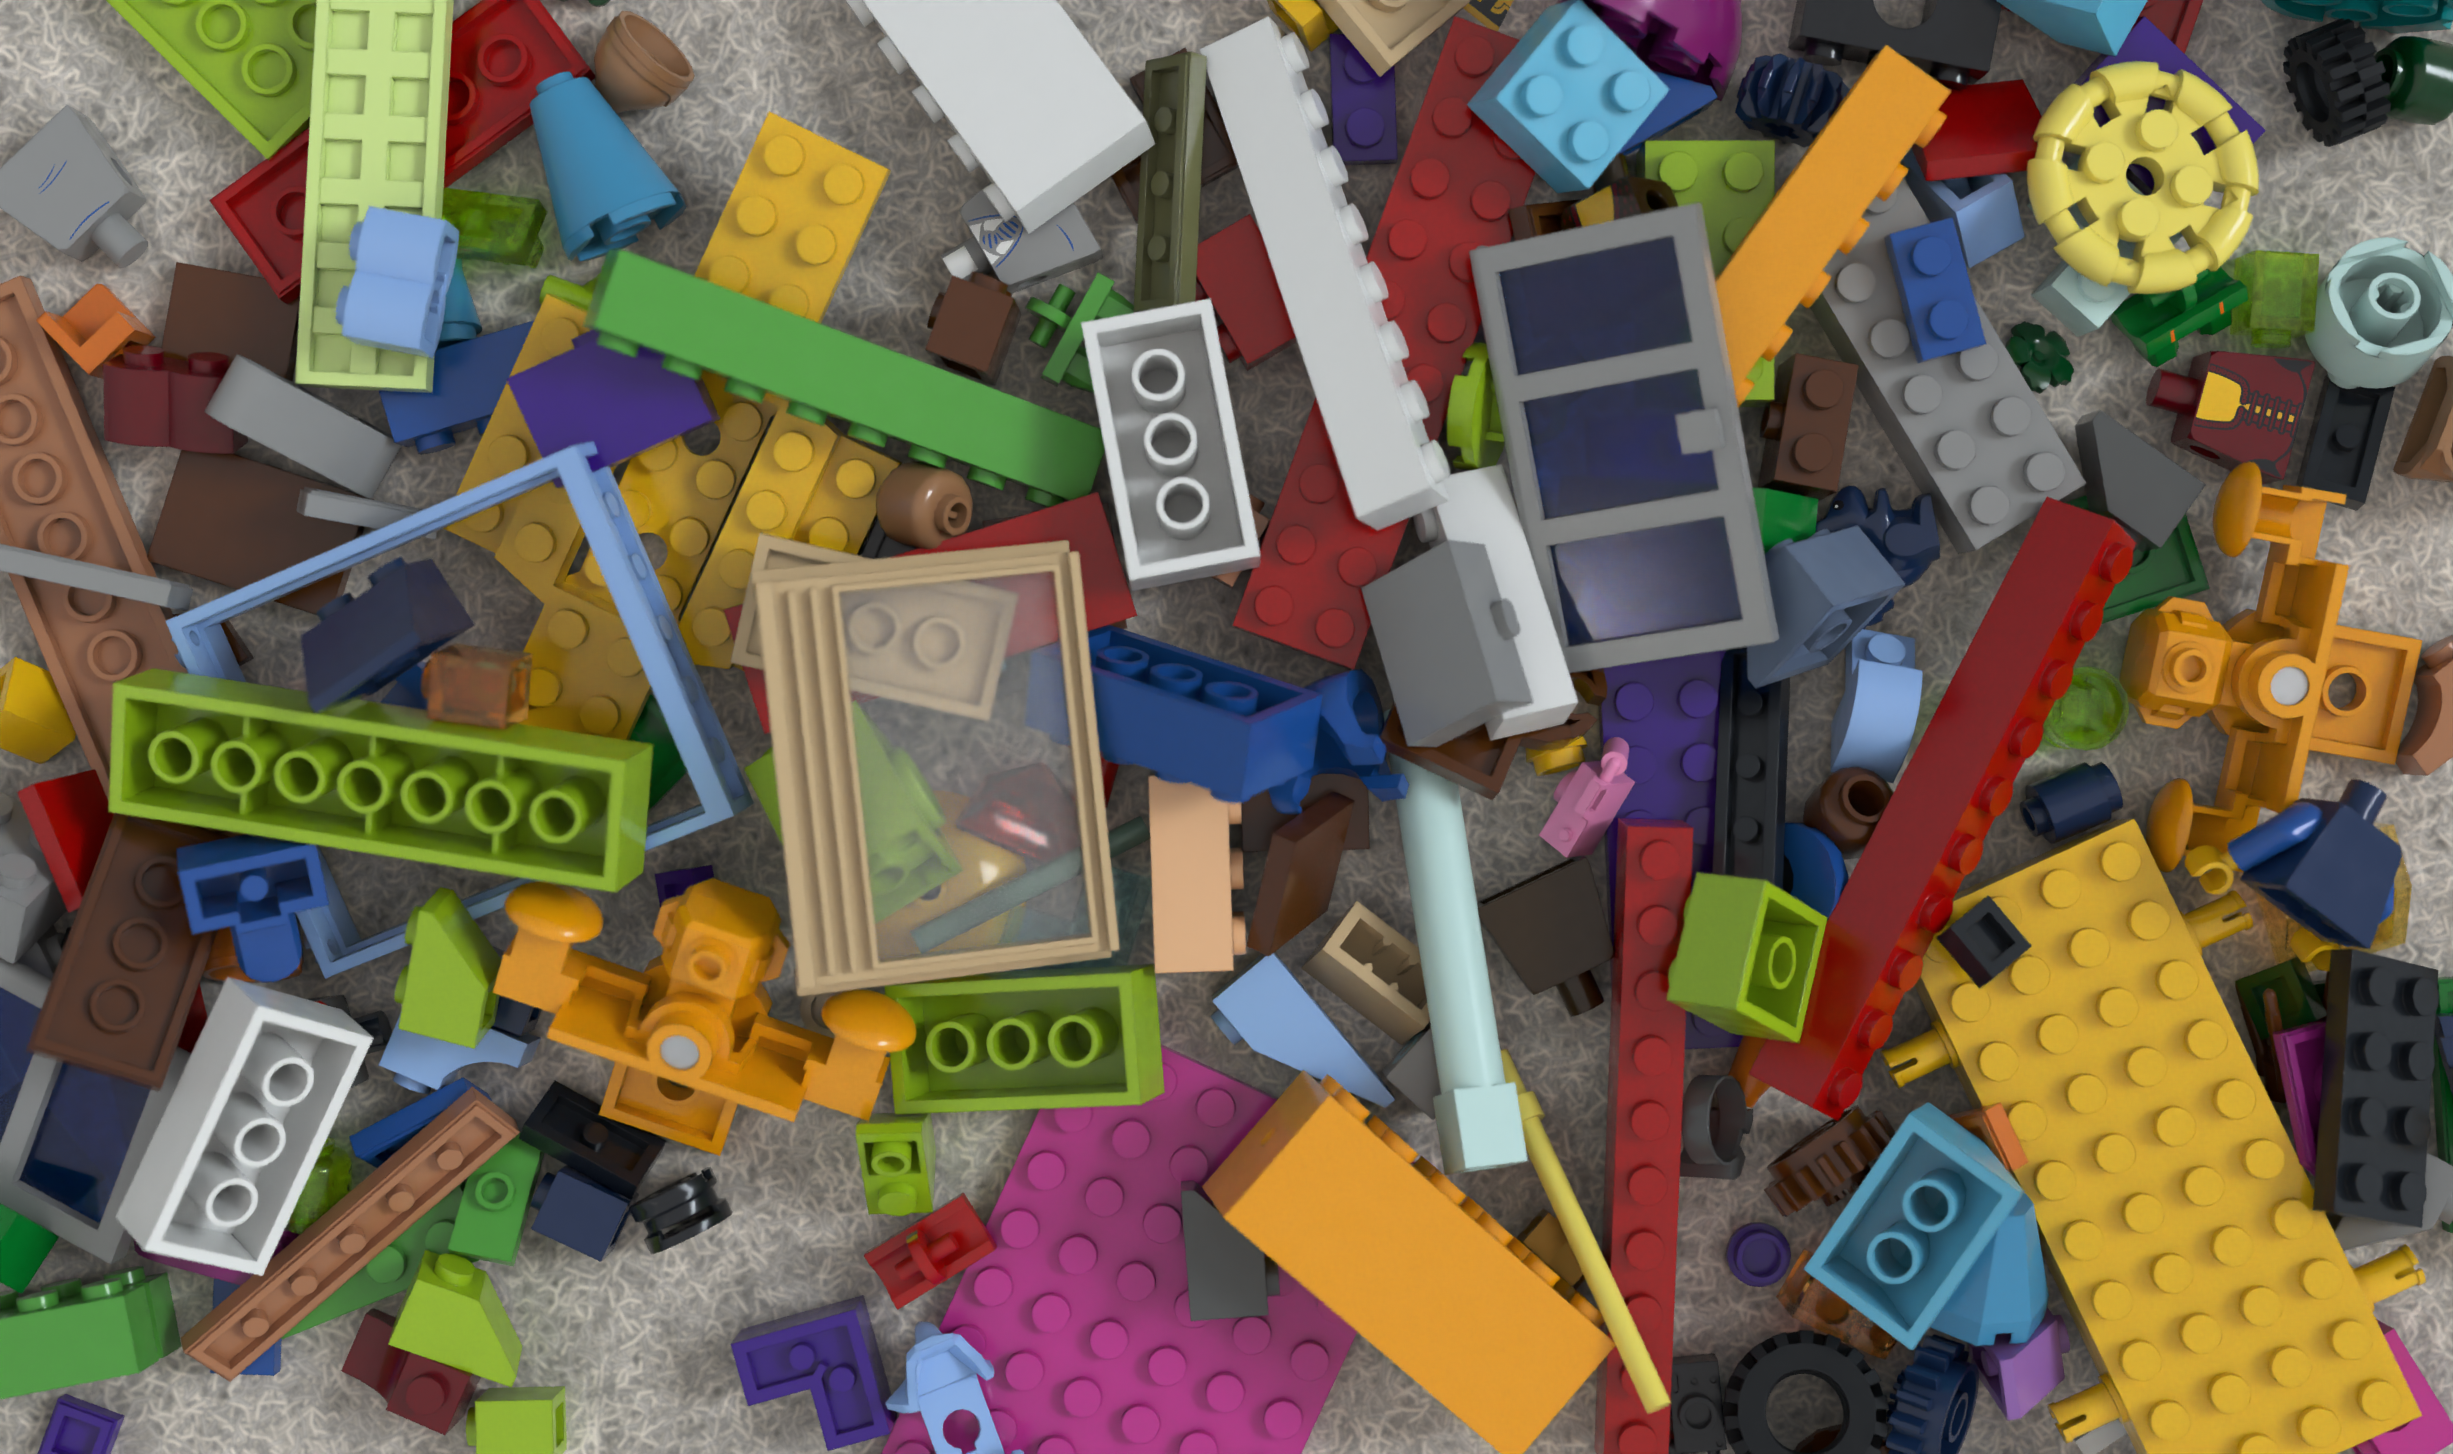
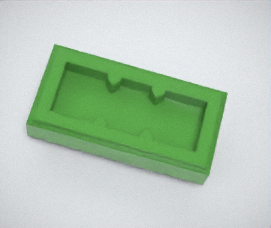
(497, 1204)

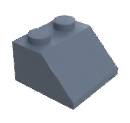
(1821, 600)

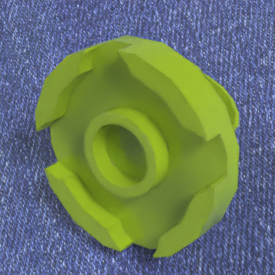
(1474, 414)

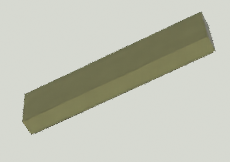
(1170, 182)

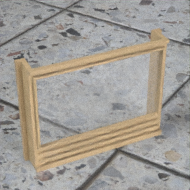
(936, 765)

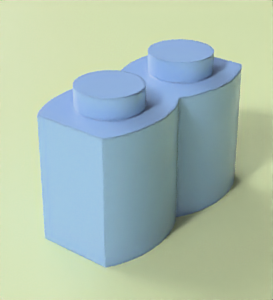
(398, 281)

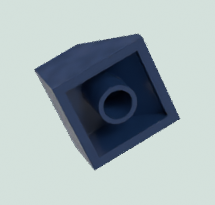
(380, 633)

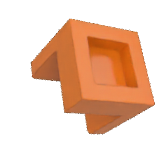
(96, 329)

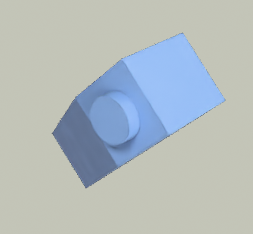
(1287, 1024)

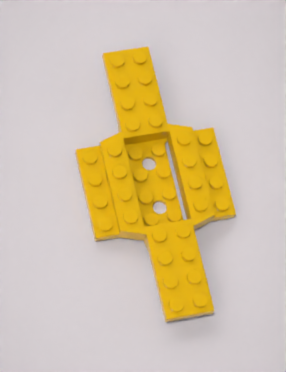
(779, 243)

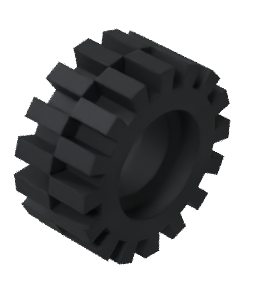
(2336, 82)

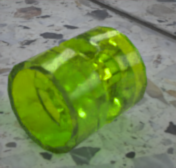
(2088, 713)

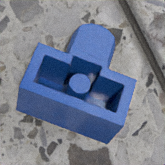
(255, 890)

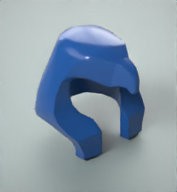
(1345, 742)

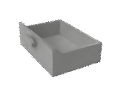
(1447, 643)

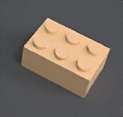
(1194, 879)

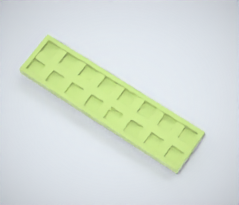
(372, 144)

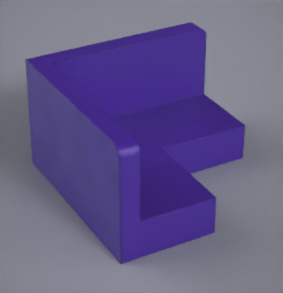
(830, 1354)

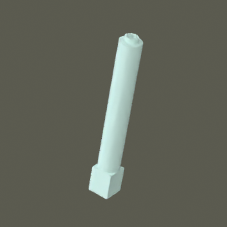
(1476, 1107)

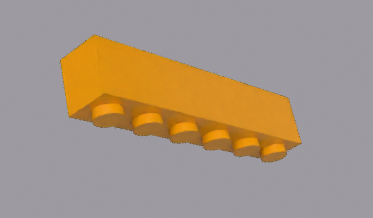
(1823, 207)

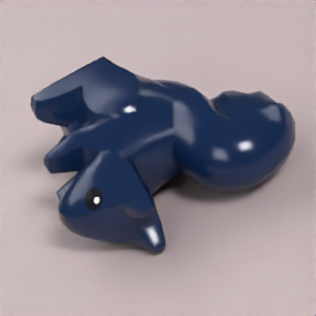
(1902, 536)

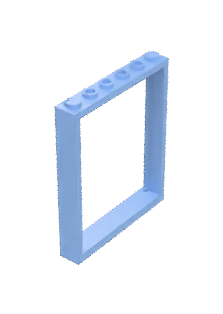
(644, 611)

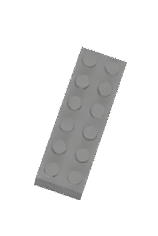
(1955, 420)

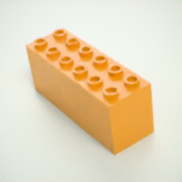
(1410, 1265)

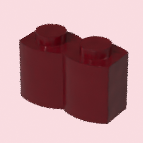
(164, 400)

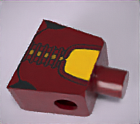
(2236, 408)

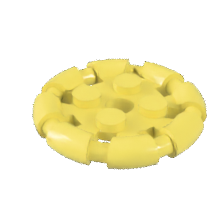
(2179, 170)

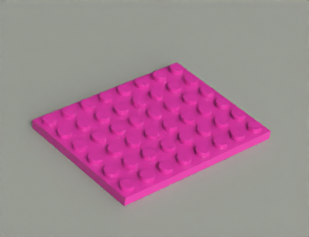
(1093, 1295)

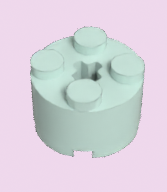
(2381, 314)

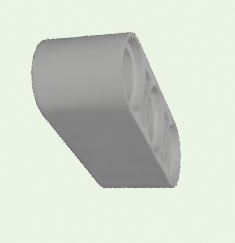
(303, 426)

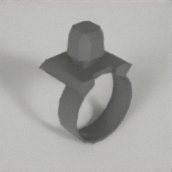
(1714, 1133)

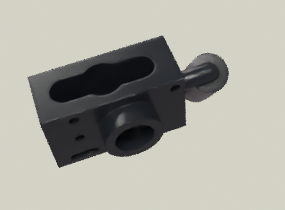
(1696, 1406)

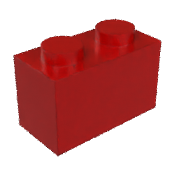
(1244, 294)

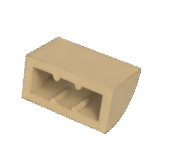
(1373, 972)

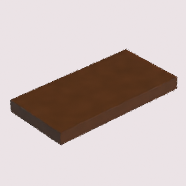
(127, 959)

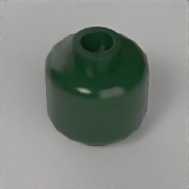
(2418, 79)

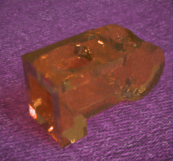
(1826, 1311)

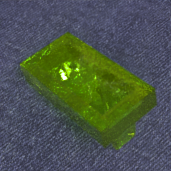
(495, 226)

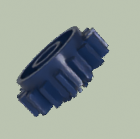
(1933, 1400)

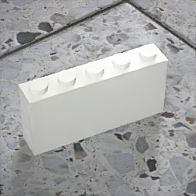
(1018, 94)

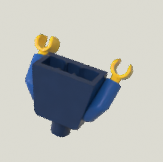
(2318, 867)

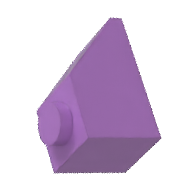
(2023, 1372)

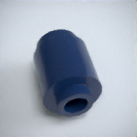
(2071, 801)

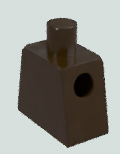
(1553, 932)

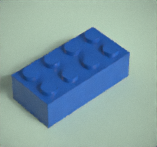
(1198, 716)

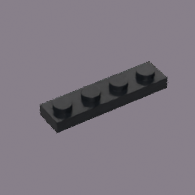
(1750, 774)

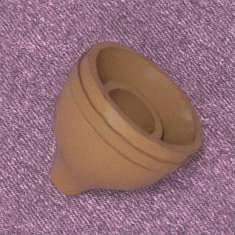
(639, 65)

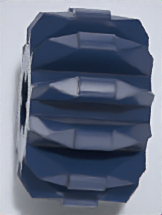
(1788, 98)

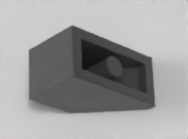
(2132, 481)
(1223, 1266)

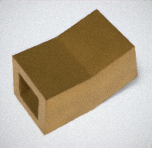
(1550, 1244)

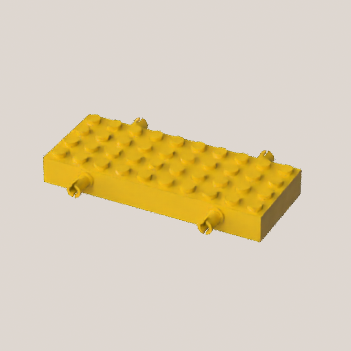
(2161, 1167)

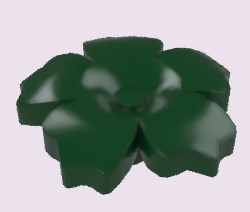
(2040, 356)

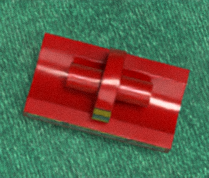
(930, 1250)

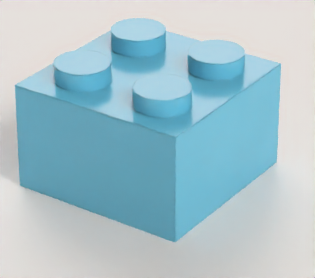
(1568, 96)

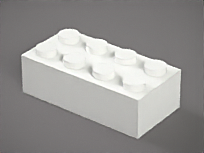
(1171, 444)
(243, 1128)

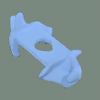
(942, 1380)

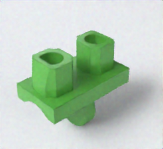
(1070, 360)

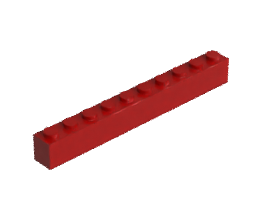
(1949, 801)
(1644, 1121)

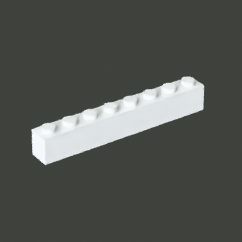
(1325, 275)

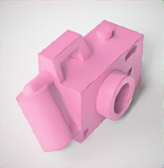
(1589, 801)

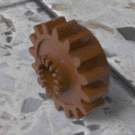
(1828, 1161)

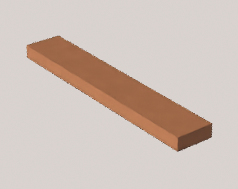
(350, 1234)

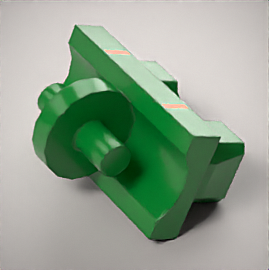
(2162, 319)

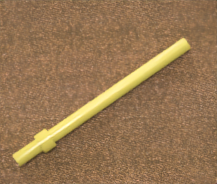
(1585, 1246)

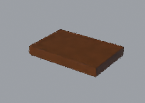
(241, 524)

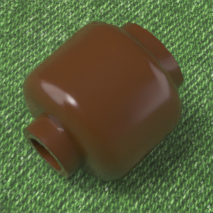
(1848, 808)

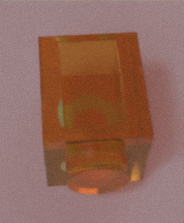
(477, 685)

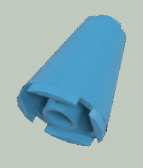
(597, 170)

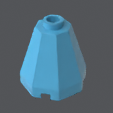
(2003, 1287)

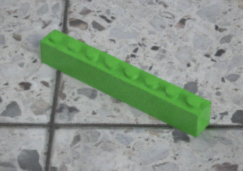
(841, 377)

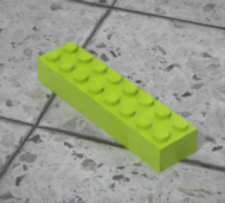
(380, 779)

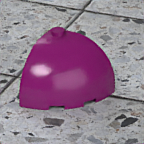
(1678, 36)

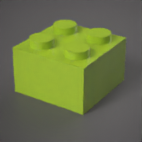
(1746, 957)

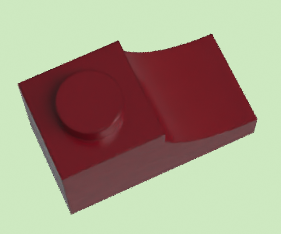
(409, 1383)

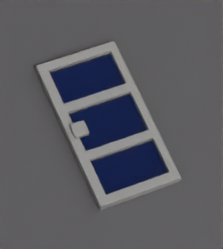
(1626, 438)
(67, 1131)

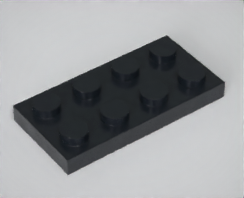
(2376, 1089)

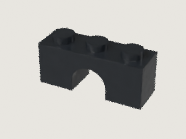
(1949, 44)

